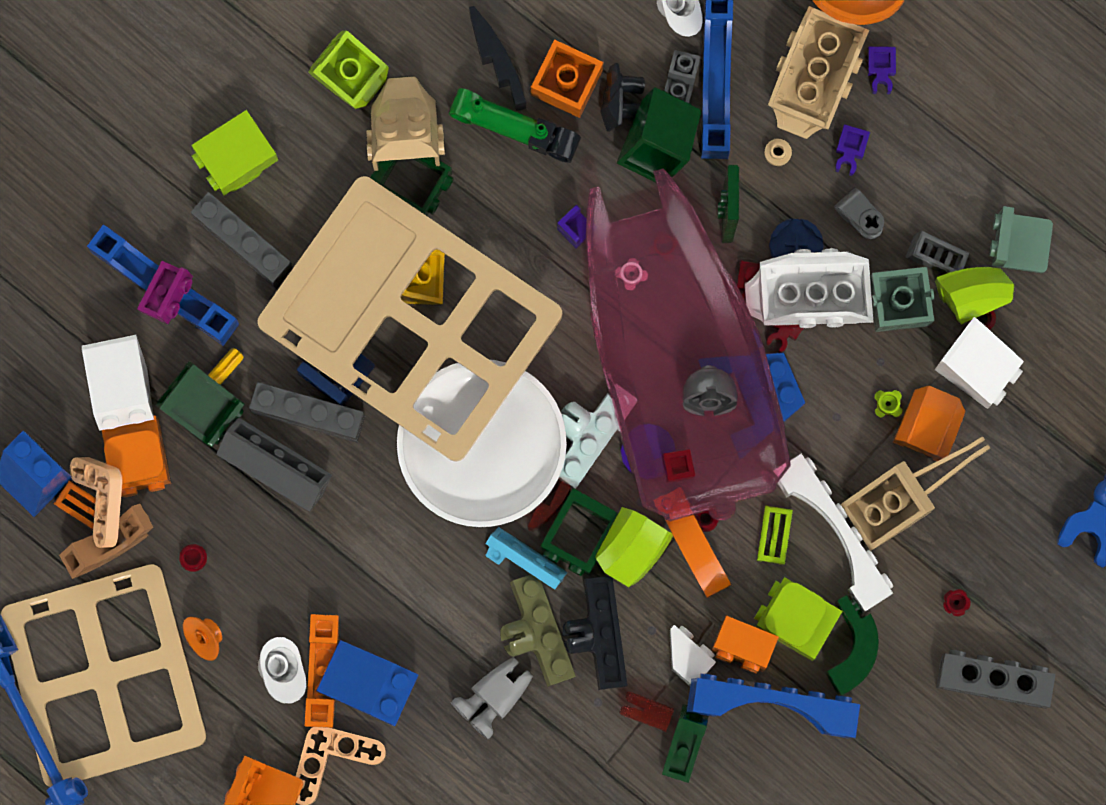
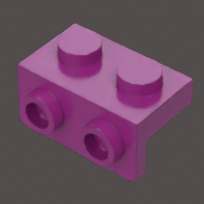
(165, 292)

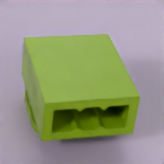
(234, 154)
(797, 617)

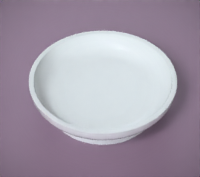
(508, 465)

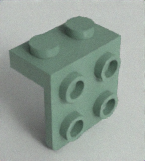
(1020, 241)

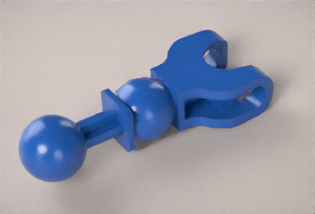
(1090, 521)

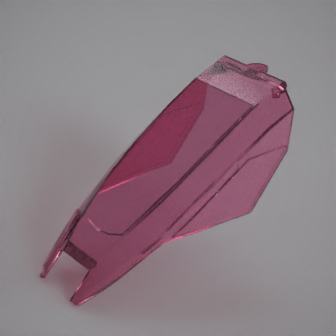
(655, 320)

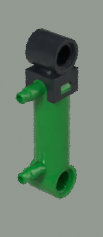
(537, 134)

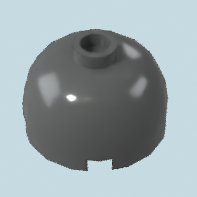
(709, 390)

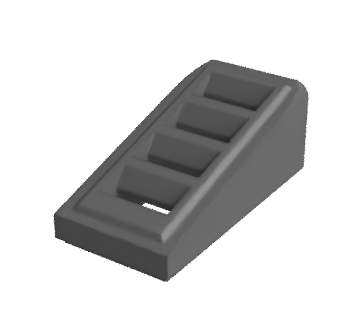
(940, 245)

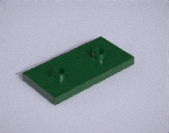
(729, 204)

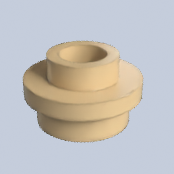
(778, 160)

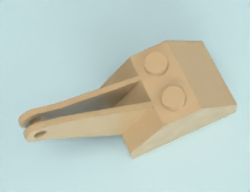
(898, 499)

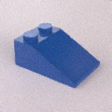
(367, 683)

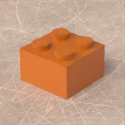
(567, 78)
(744, 644)

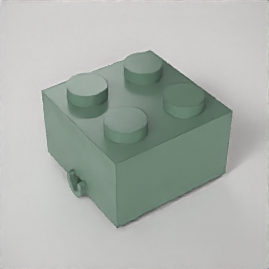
(901, 299)

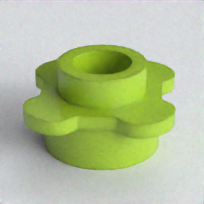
(894, 398)

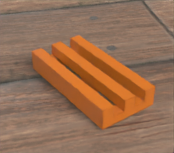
(64, 495)

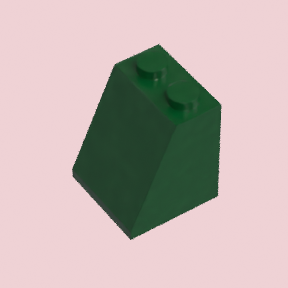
(660, 135)

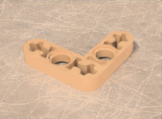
(108, 487)
(331, 747)

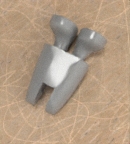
(497, 692)

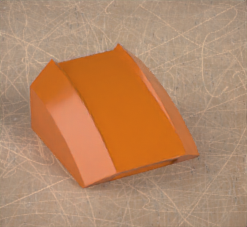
(930, 422)

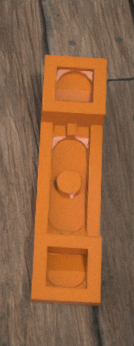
(699, 555)
(323, 642)

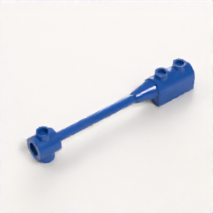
(63, 791)

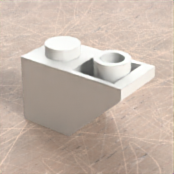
(688, 658)

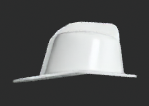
(682, 15)
(282, 670)

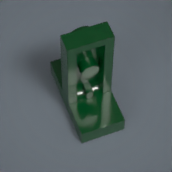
(685, 745)

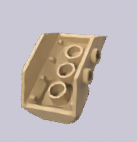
(816, 72)
(404, 123)

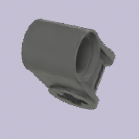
(857, 211)

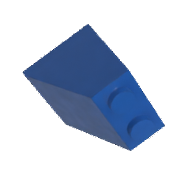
(31, 474)

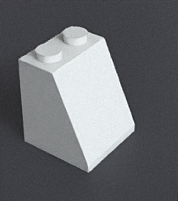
(980, 364)
(118, 382)

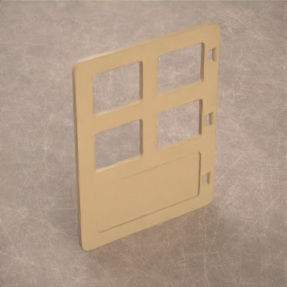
(356, 280)

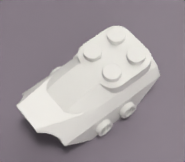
(811, 289)

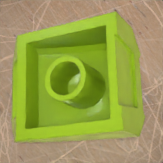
(350, 70)
(974, 291)
(632, 547)

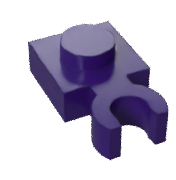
(881, 64)
(851, 145)

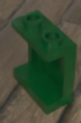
(200, 404)

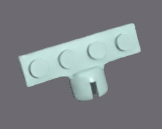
(588, 437)

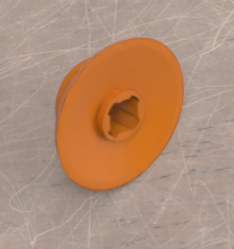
(203, 637)

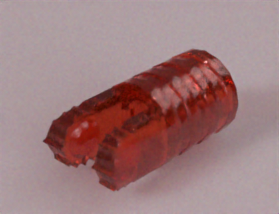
(654, 713)

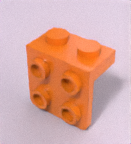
(262, 785)

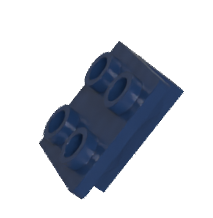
(328, 386)

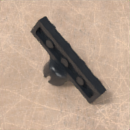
(599, 633)

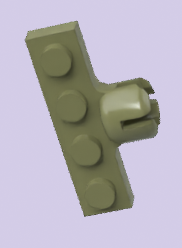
(537, 631)

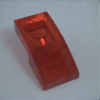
(544, 512)

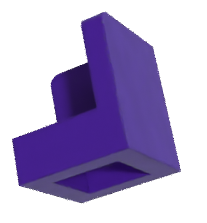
(573, 226)

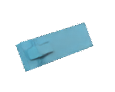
(504, 545)

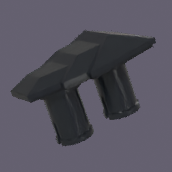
(613, 107)

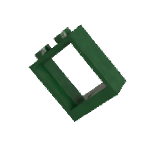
(432, 202)
(590, 506)

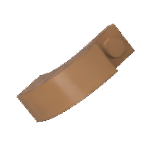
(86, 556)

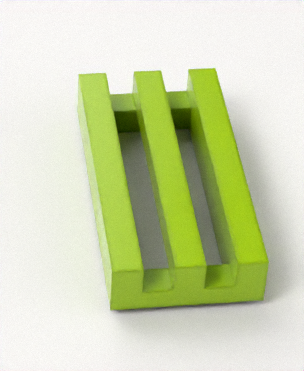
(778, 511)

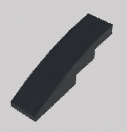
(493, 52)

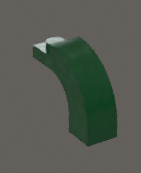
(863, 652)

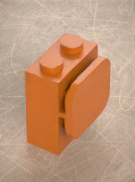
(138, 455)

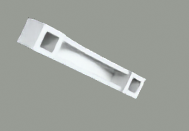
(867, 583)

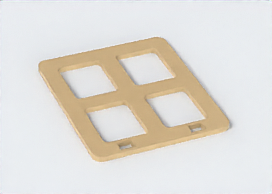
(105, 674)

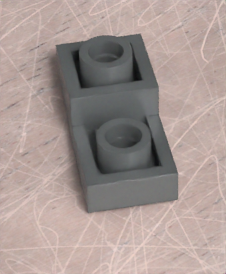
(682, 75)

